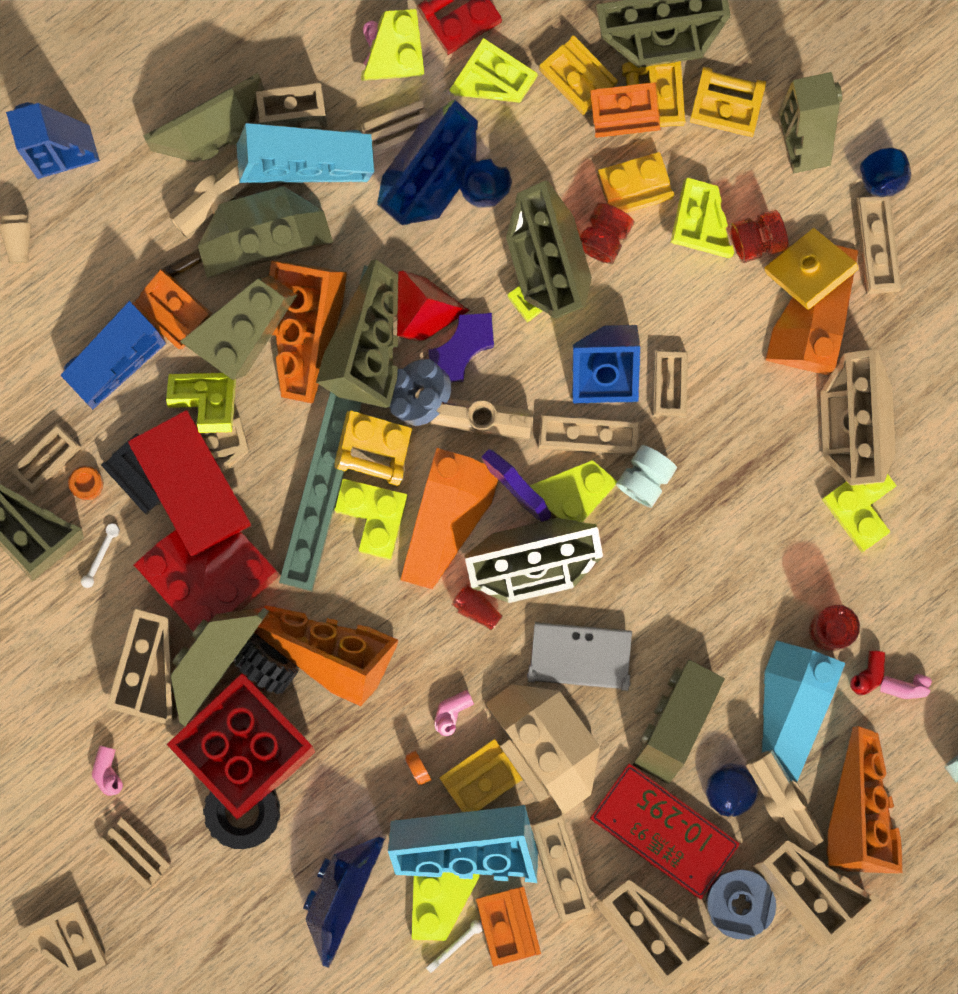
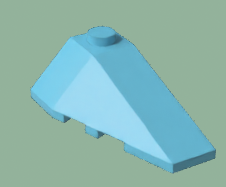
(795, 702)

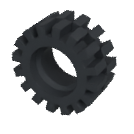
(265, 665)

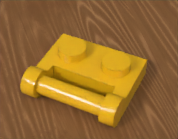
(668, 86)
(724, 110)
(375, 437)

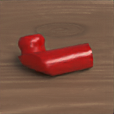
(872, 676)

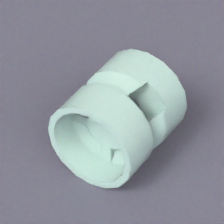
(646, 476)

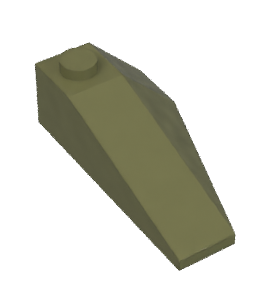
(361, 350)

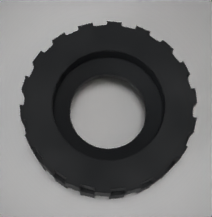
(242, 837)

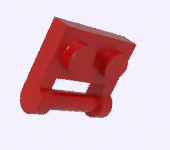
(461, 24)

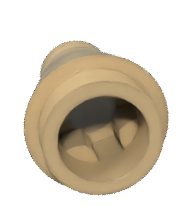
(16, 237)

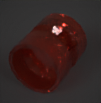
(608, 227)
(748, 239)
(834, 628)

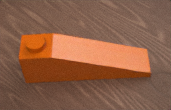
(306, 325)
(812, 336)
(451, 507)
(335, 656)
(861, 823)

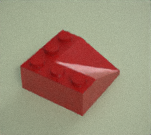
(209, 583)
(241, 746)

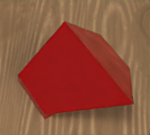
(423, 307)

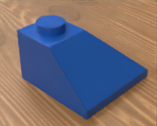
(607, 365)

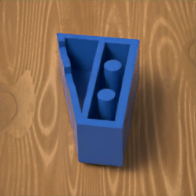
(50, 139)
(113, 356)

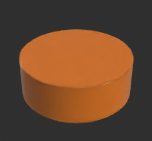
(85, 483)
(417, 768)

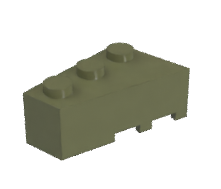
(810, 121)
(241, 327)
(33, 534)
(678, 721)

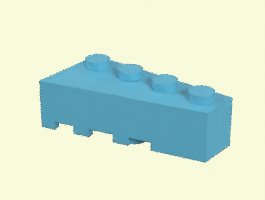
(303, 155)
(466, 844)

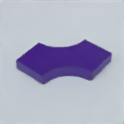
(471, 337)
(516, 485)

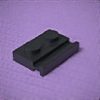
(131, 478)

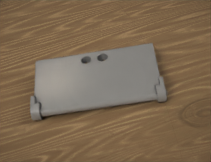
(580, 661)

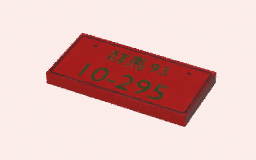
(664, 831)

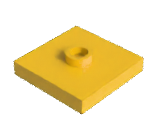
(811, 268)

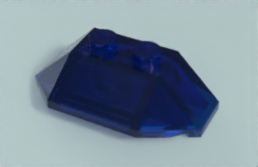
(429, 166)
(338, 895)

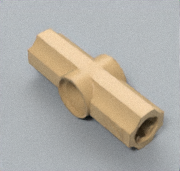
(207, 196)
(504, 422)
(785, 801)

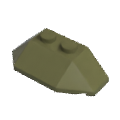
(662, 29)
(210, 125)
(261, 230)
(548, 252)
(534, 559)
(210, 657)

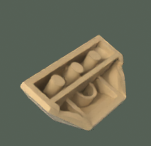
(859, 418)
(550, 740)

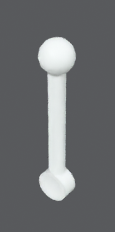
(112, 531)
(475, 927)

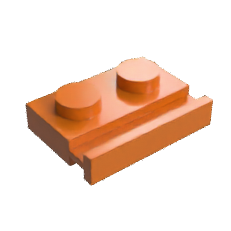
(625, 109)
(171, 308)
(508, 926)

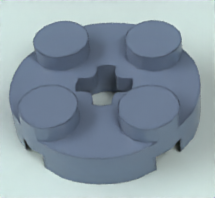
(409, 380)
(756, 892)

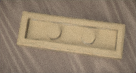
(878, 244)
(589, 435)
(561, 868)

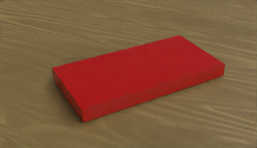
(189, 483)

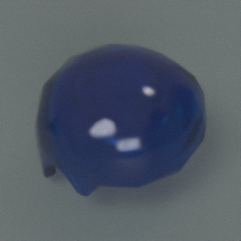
(886, 172)
(484, 183)
(731, 790)

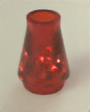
(476, 607)

